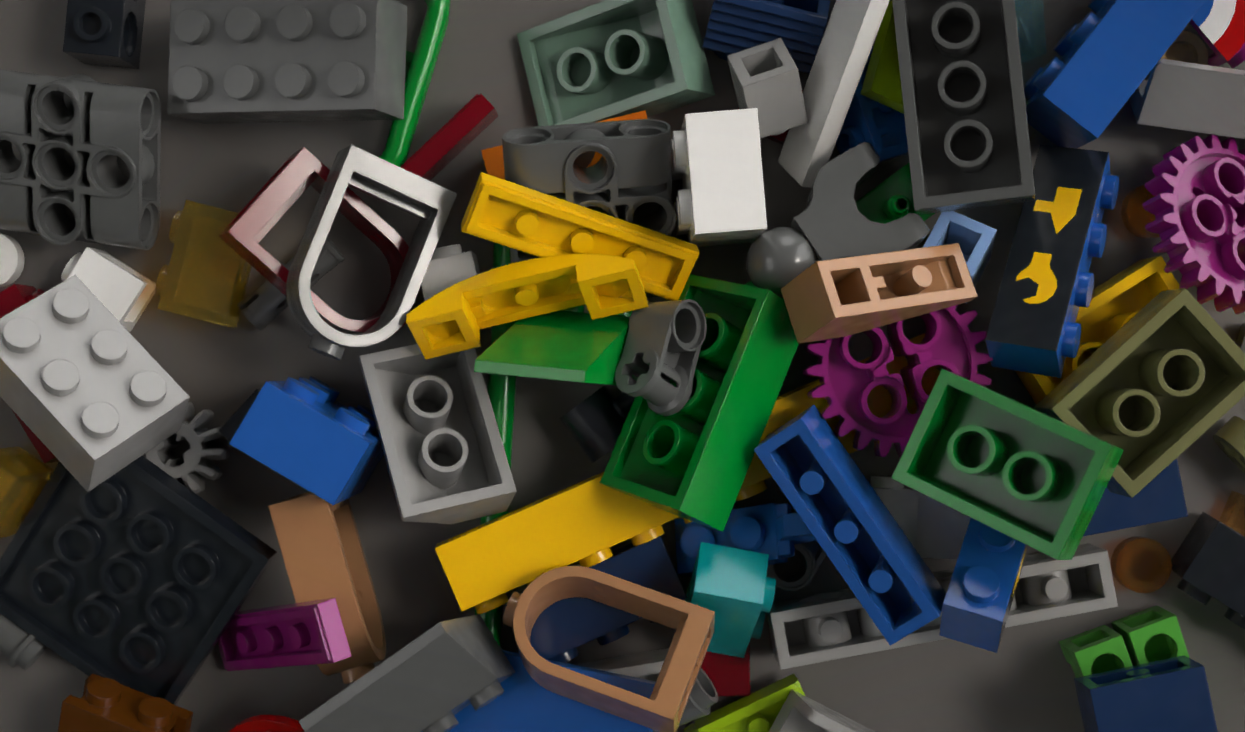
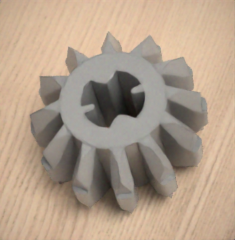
(199, 456)

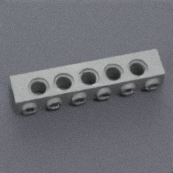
(839, 627)

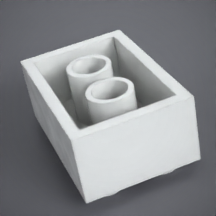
(720, 176)

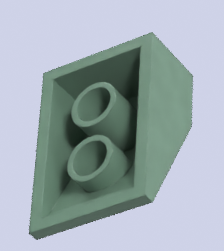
(615, 61)

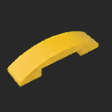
(523, 290)

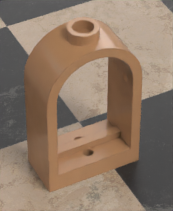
(329, 562)
(680, 668)

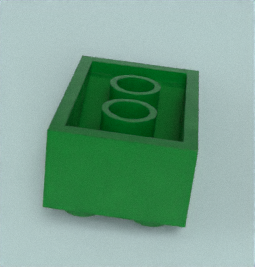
(560, 347)

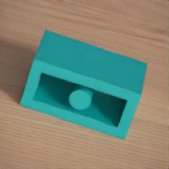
(737, 590)

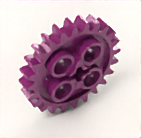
(1202, 218)
(849, 382)

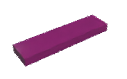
(285, 636)

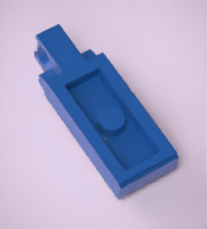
(757, 528)

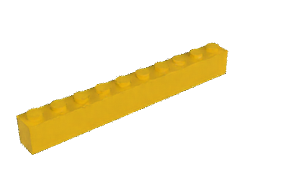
(591, 517)

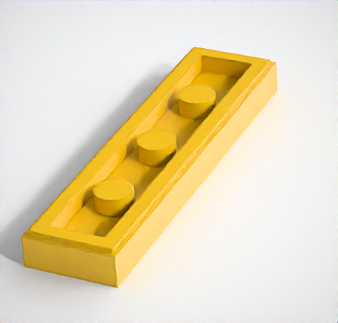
(553, 226)

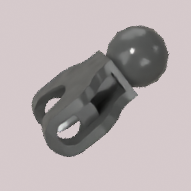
(830, 226)

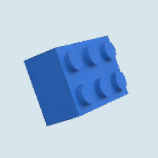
(1102, 66)
(311, 437)

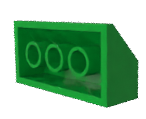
(703, 452)

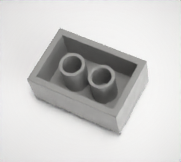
(85, 383)

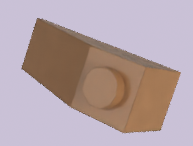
(875, 290)

